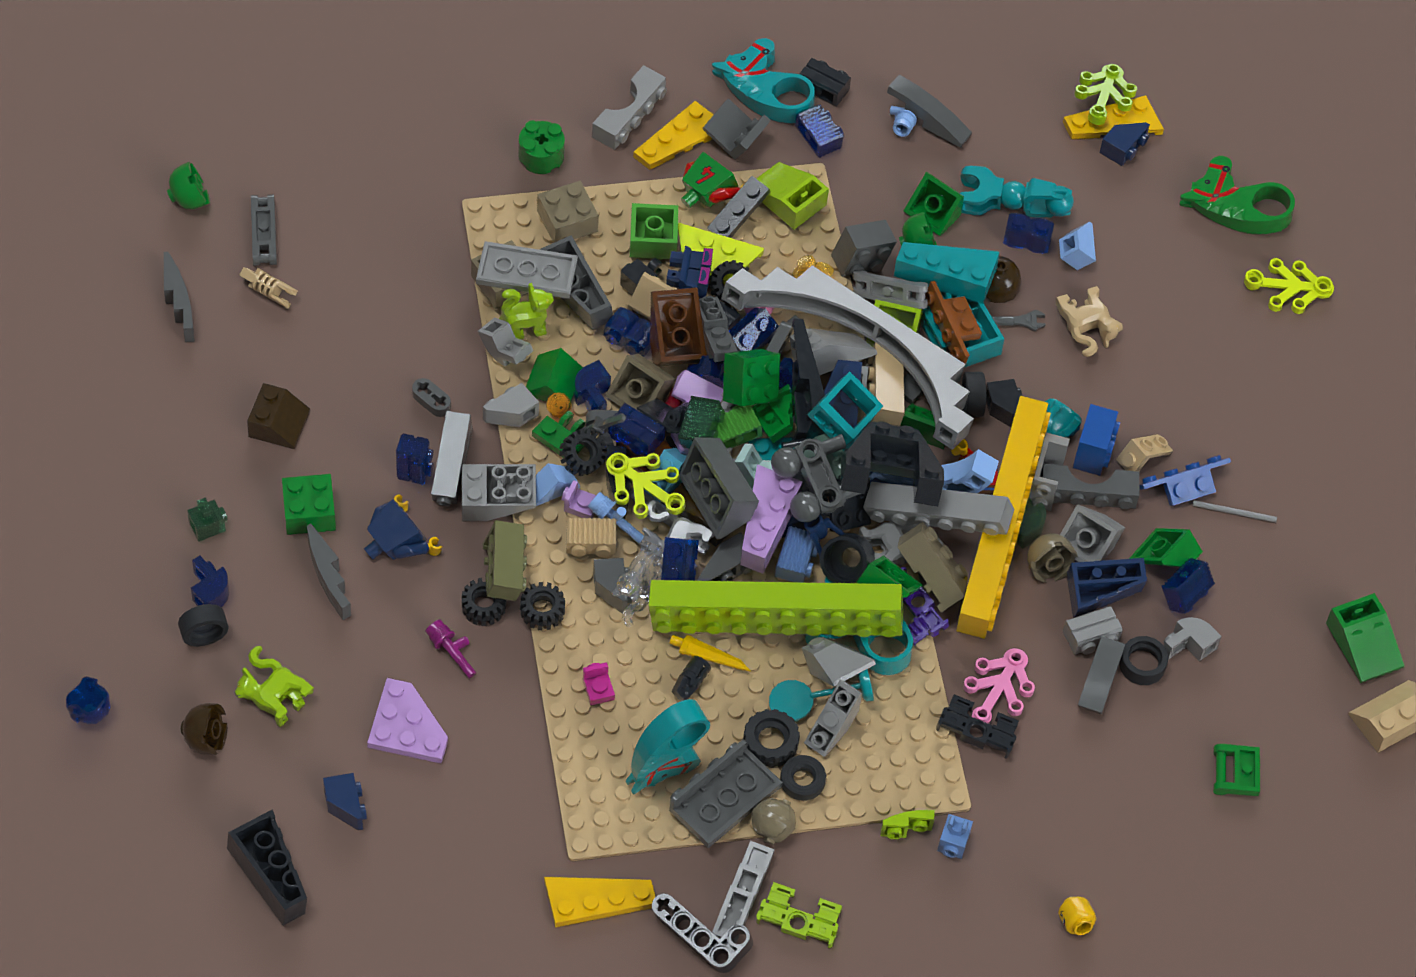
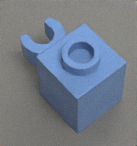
(954, 836)

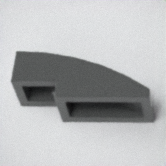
(1101, 675)

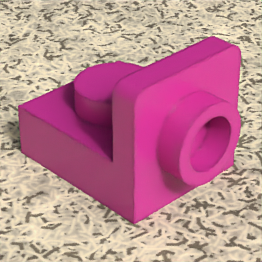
(598, 683)

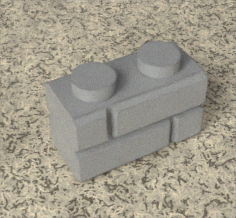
(1086, 630)

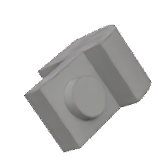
(502, 343)
(1194, 635)

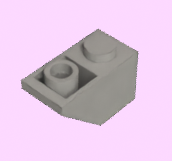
(512, 408)

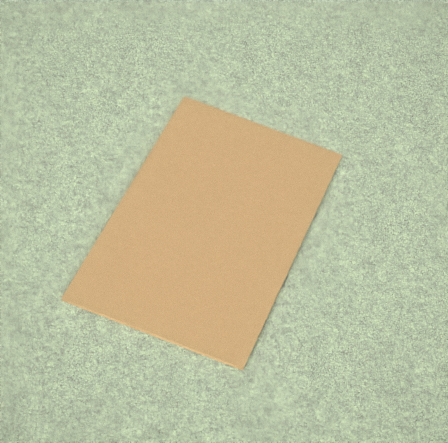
(889, 755)

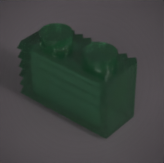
(700, 420)

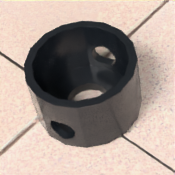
(832, 558)

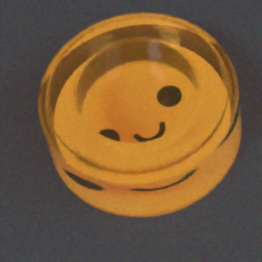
(558, 404)

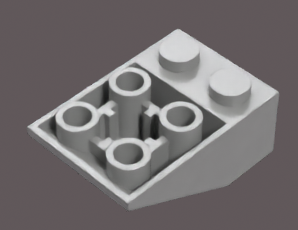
(497, 490)

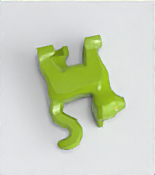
(526, 313)
(275, 689)

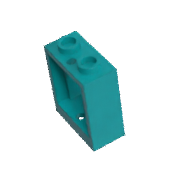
(824, 414)

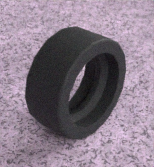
(976, 400)
(192, 624)
(1147, 644)

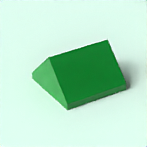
(938, 201)
(552, 374)
(922, 420)

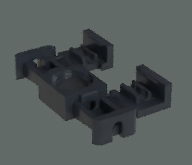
(996, 736)

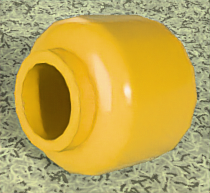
(1077, 915)

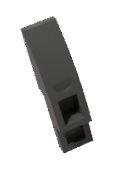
(715, 329)

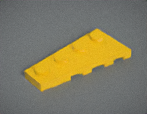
(1141, 111)
(675, 137)
(596, 898)

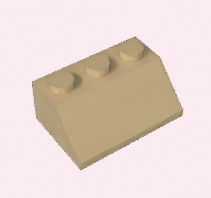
(1388, 716)

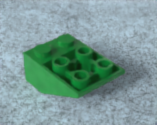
(1365, 637)

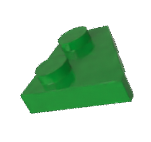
(777, 416)

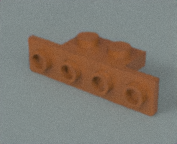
(954, 321)

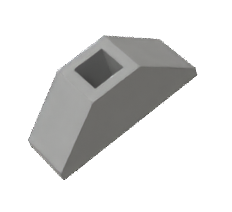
(834, 718)

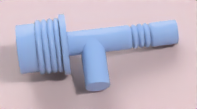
(903, 122)
(602, 507)

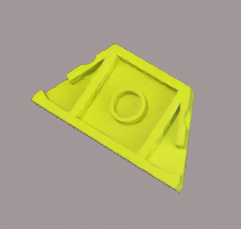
(723, 247)

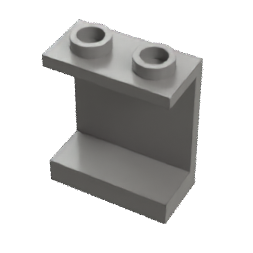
(1054, 453)

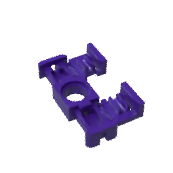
(923, 622)

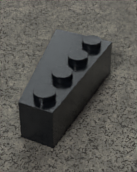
(268, 865)

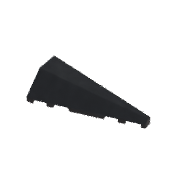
(806, 384)

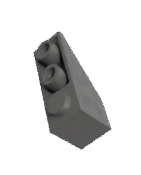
(725, 561)

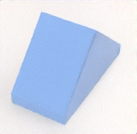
(552, 482)

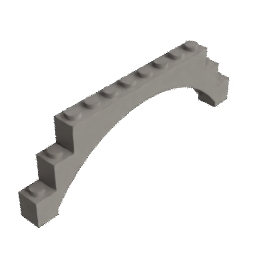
(823, 296)

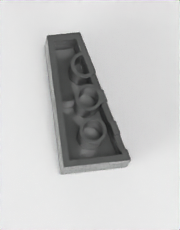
(586, 296)

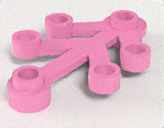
(1001, 683)

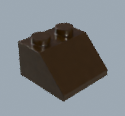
(277, 417)

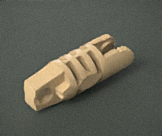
(268, 285)

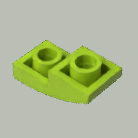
(898, 825)

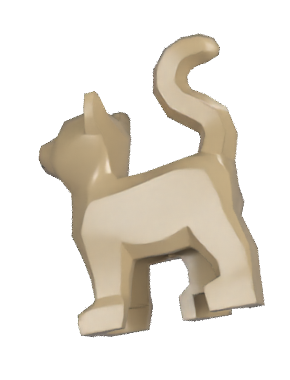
(1086, 317)

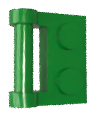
(1245, 770)

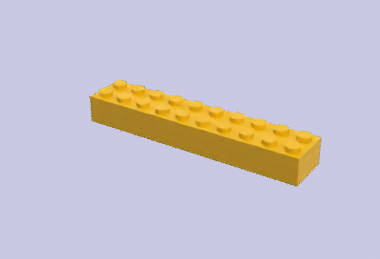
(996, 551)

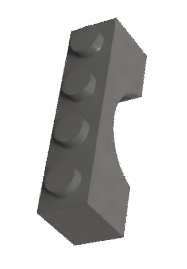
(1118, 491)

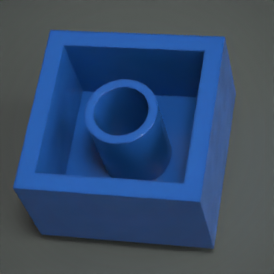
(1097, 440)

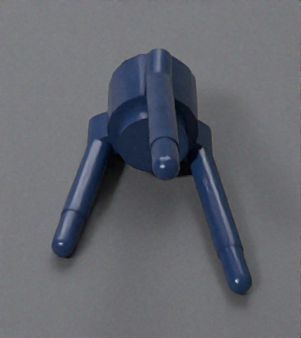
(819, 529)

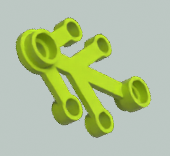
(1111, 75)

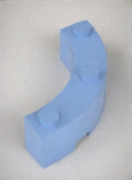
(966, 475)

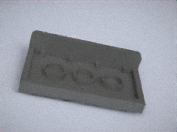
(723, 794)

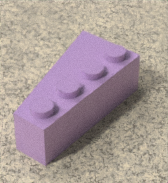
(769, 518)

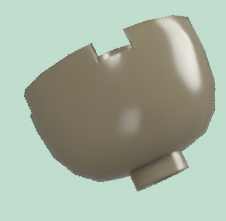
(1050, 557)

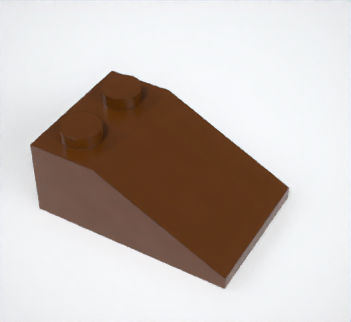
(676, 327)

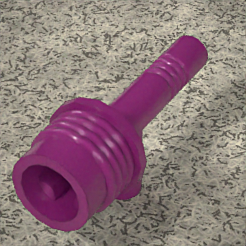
(441, 636)

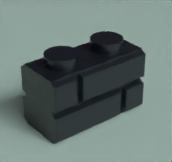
(827, 82)

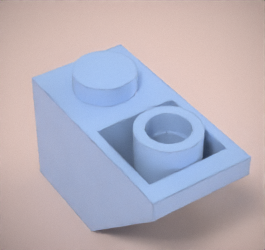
(1078, 246)

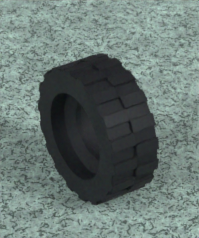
(776, 720)

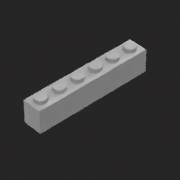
(955, 509)

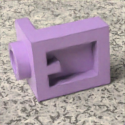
(577, 501)

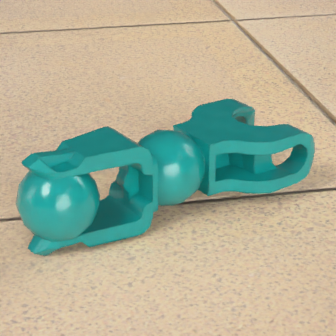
(1037, 198)

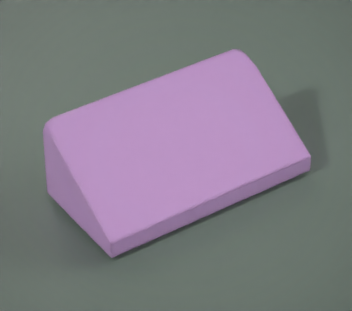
(690, 385)

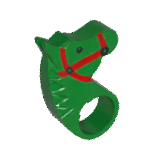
(1233, 206)

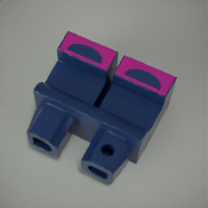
(694, 269)

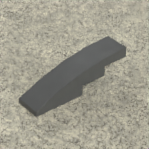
(935, 115)
(177, 294)
(327, 567)

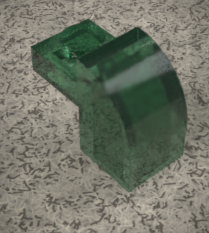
(1032, 524)

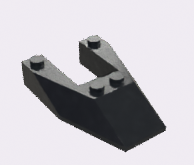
(895, 452)

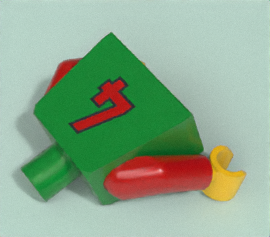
(708, 182)

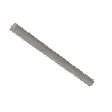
(1235, 511)

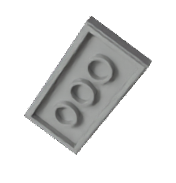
(518, 266)

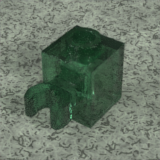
(207, 519)

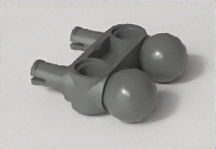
(817, 475)

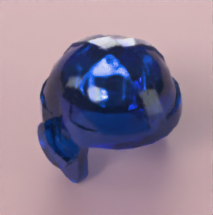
(88, 701)

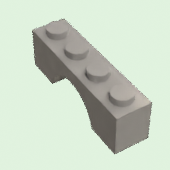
(615, 125)

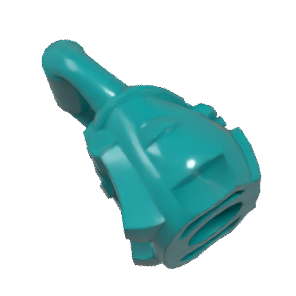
(1062, 420)

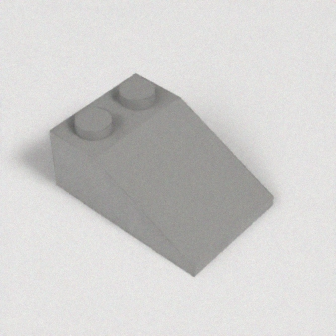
(834, 346)

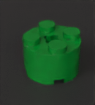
(541, 146)

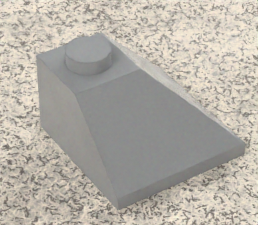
(1091, 534)
(834, 661)

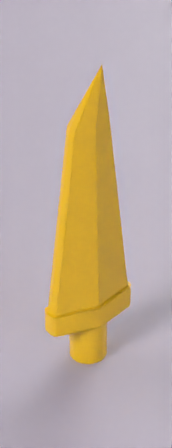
(695, 647)

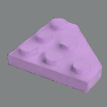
(406, 724)

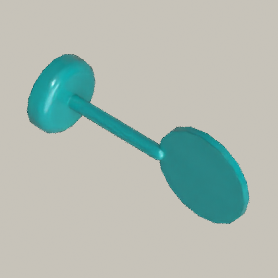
(797, 699)

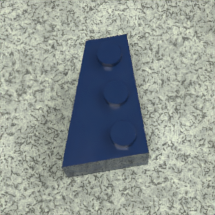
(842, 402)
(1103, 583)

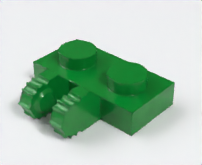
(553, 433)

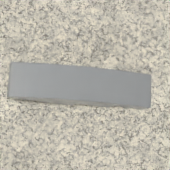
(744, 888)

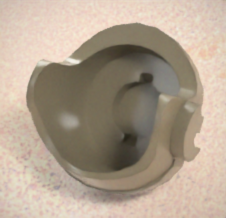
(773, 820)

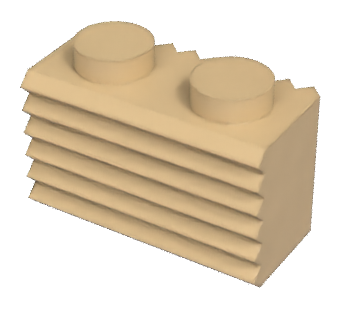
(591, 536)

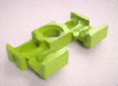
(818, 928)

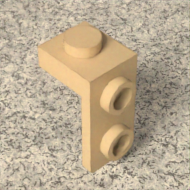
(1141, 449)

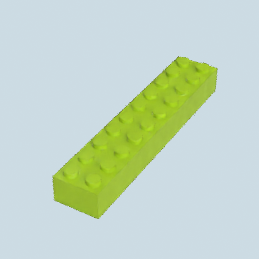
(776, 608)

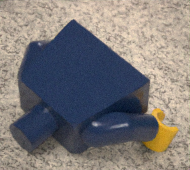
(397, 533)

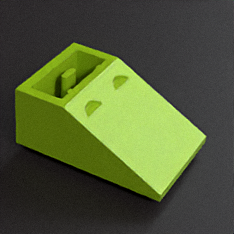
(793, 194)

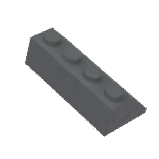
(717, 486)

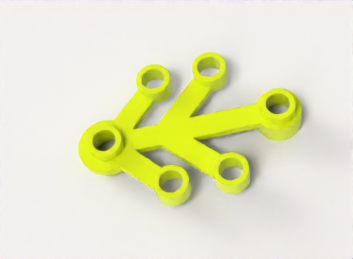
(1291, 284)
(644, 481)

